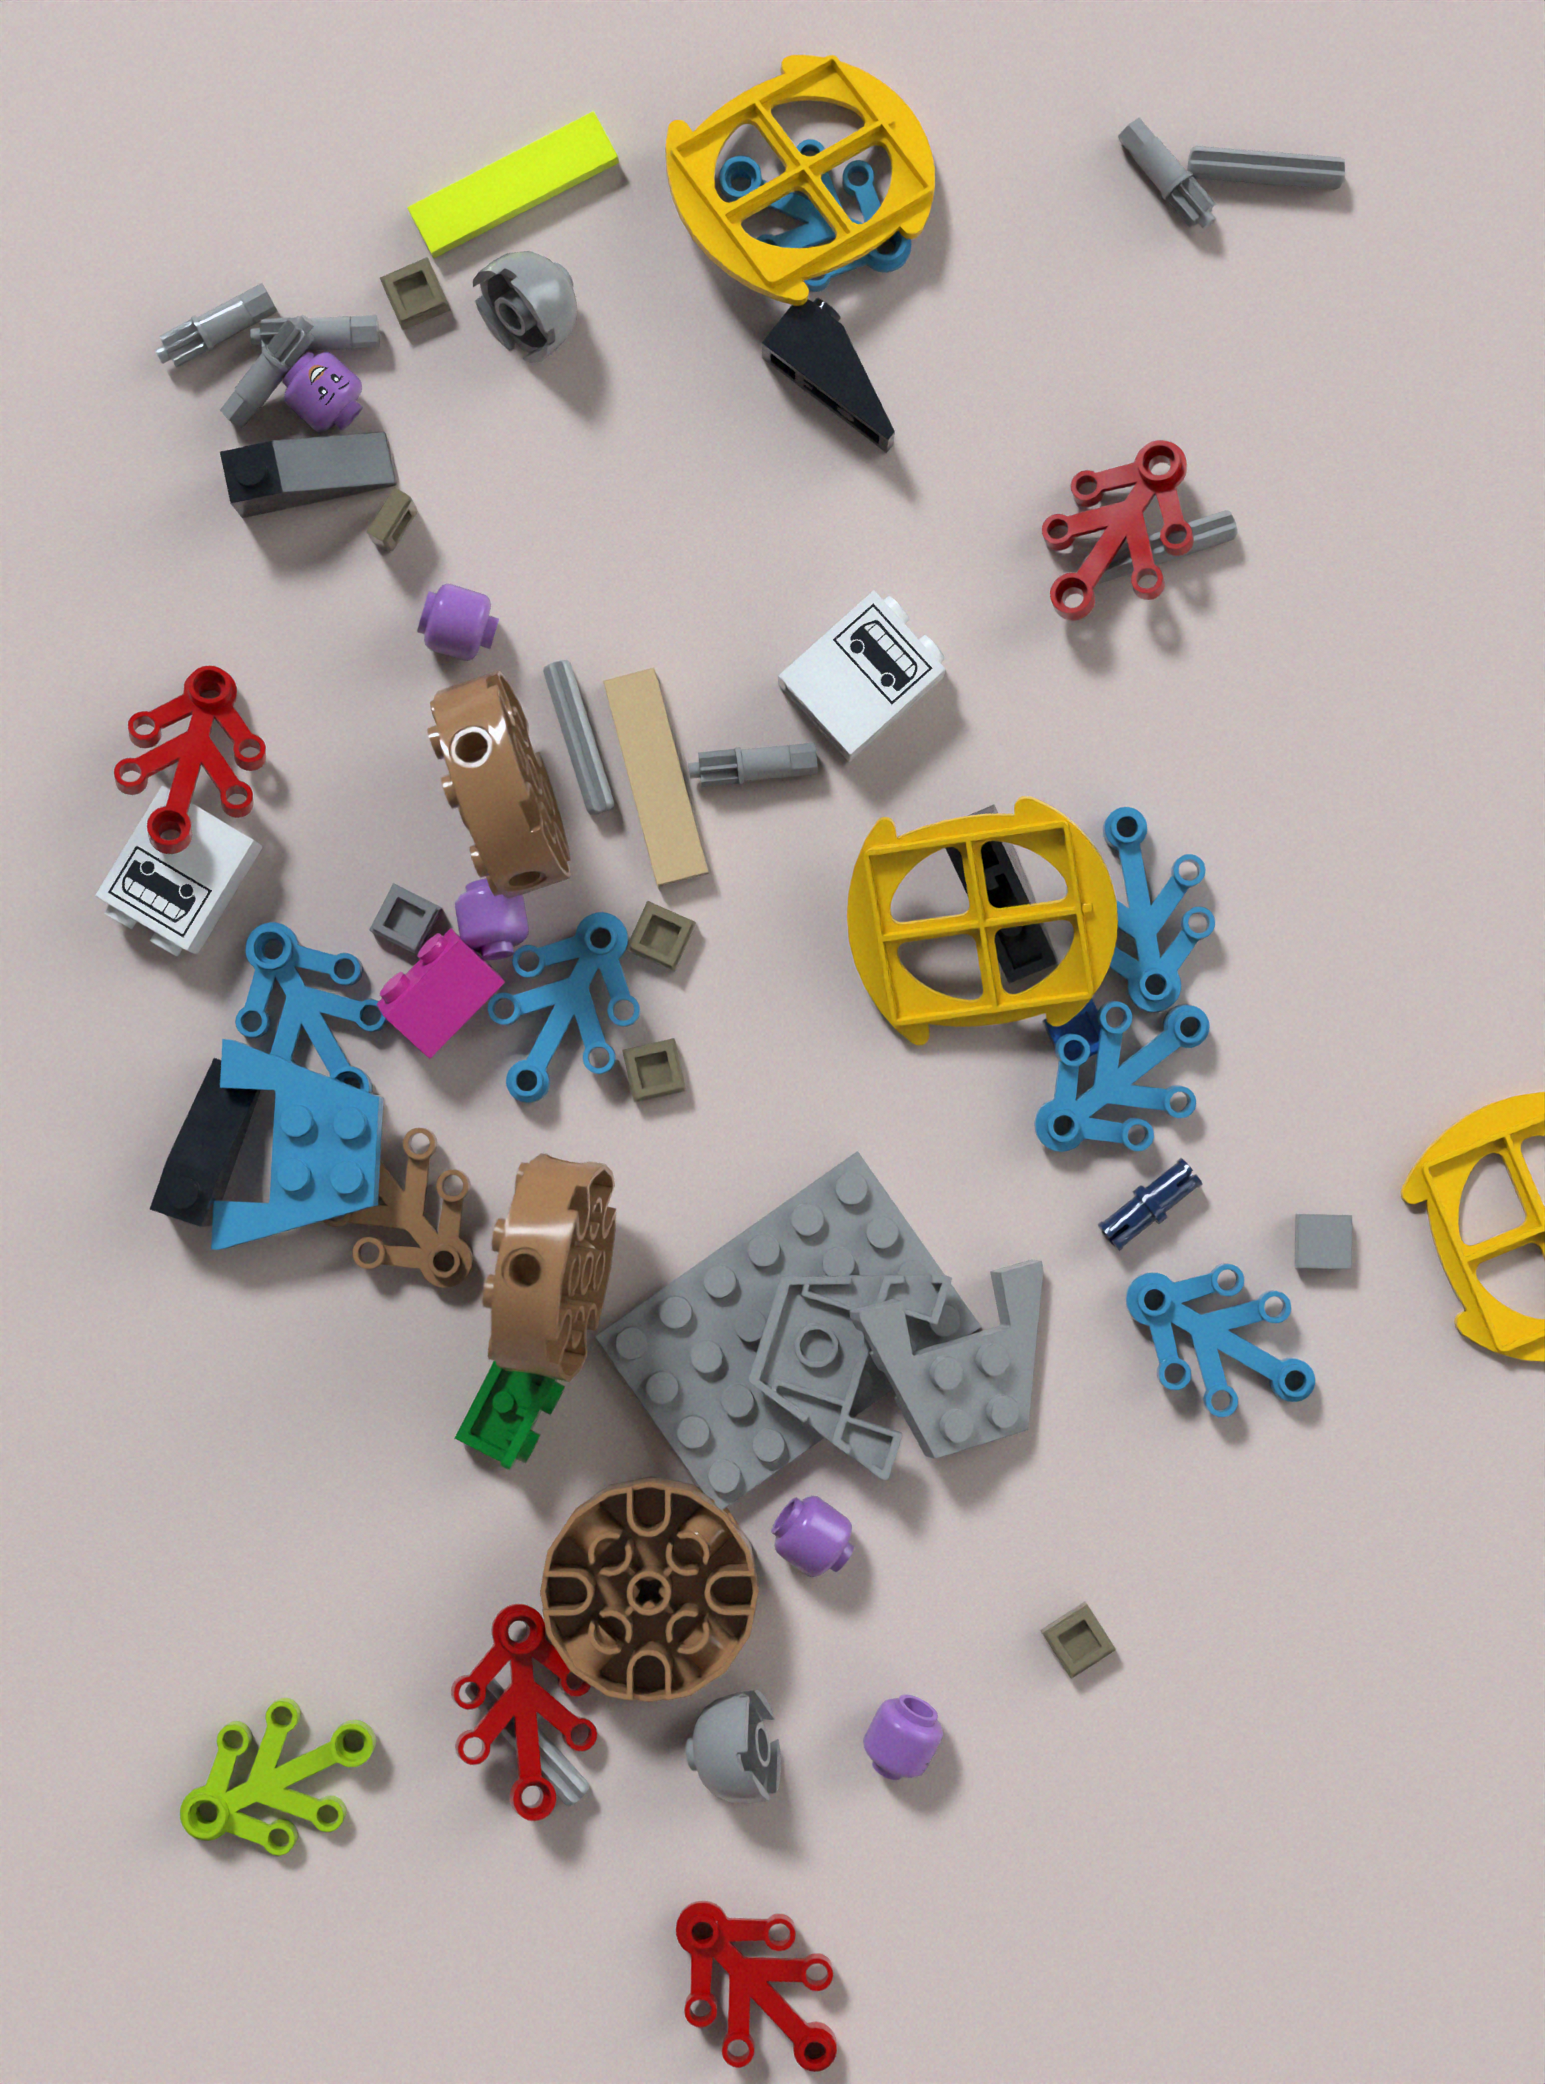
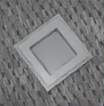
(405, 919)
(1323, 1241)

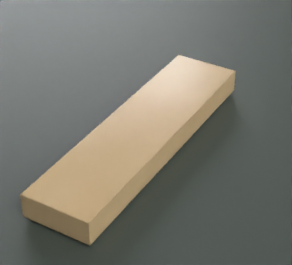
(655, 777)

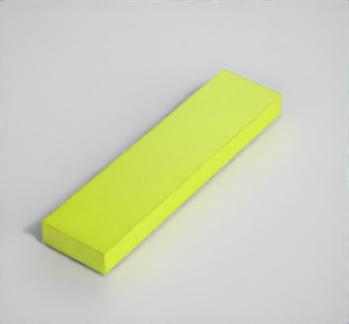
(513, 184)

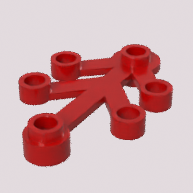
(1121, 522)
(191, 751)
(523, 1701)
(751, 1979)

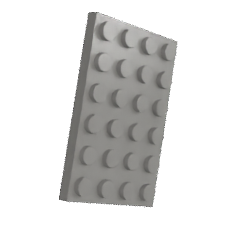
(698, 1336)

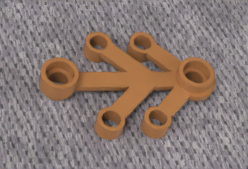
(406, 1211)

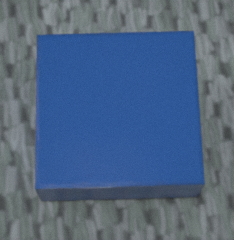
(1082, 1024)

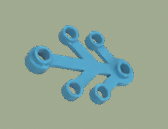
(816, 228)
(1145, 920)
(570, 998)
(303, 1003)
(1114, 1082)
(1212, 1333)

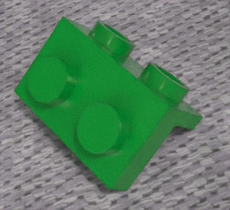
(506, 1412)

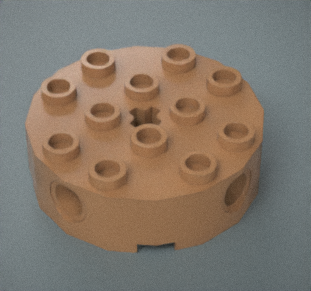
(499, 786)
(551, 1267)
(650, 1644)

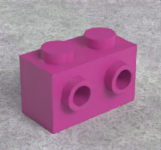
(438, 992)

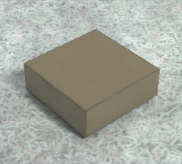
(415, 293)
(392, 520)
(661, 936)
(654, 1070)
(1078, 1640)

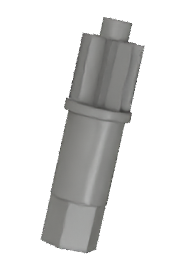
(1168, 175)
(215, 326)
(329, 332)
(269, 370)
(753, 764)

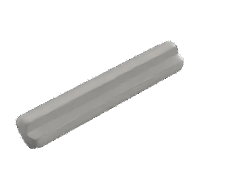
(1266, 167)
(1206, 533)
(578, 737)
(555, 1767)

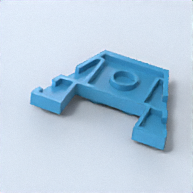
(321, 1148)

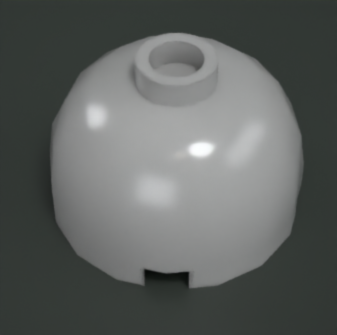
(527, 302)
(734, 1749)

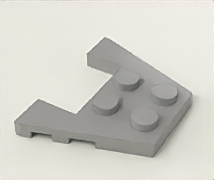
(816, 1356)
(970, 1385)

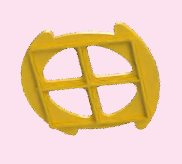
(782, 270)
(877, 935)
(1440, 1181)

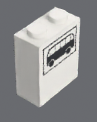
(863, 674)
(178, 892)

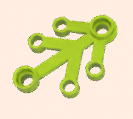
(269, 1783)

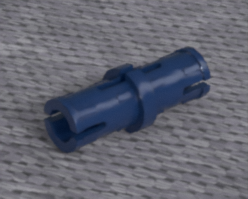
(1150, 1204)

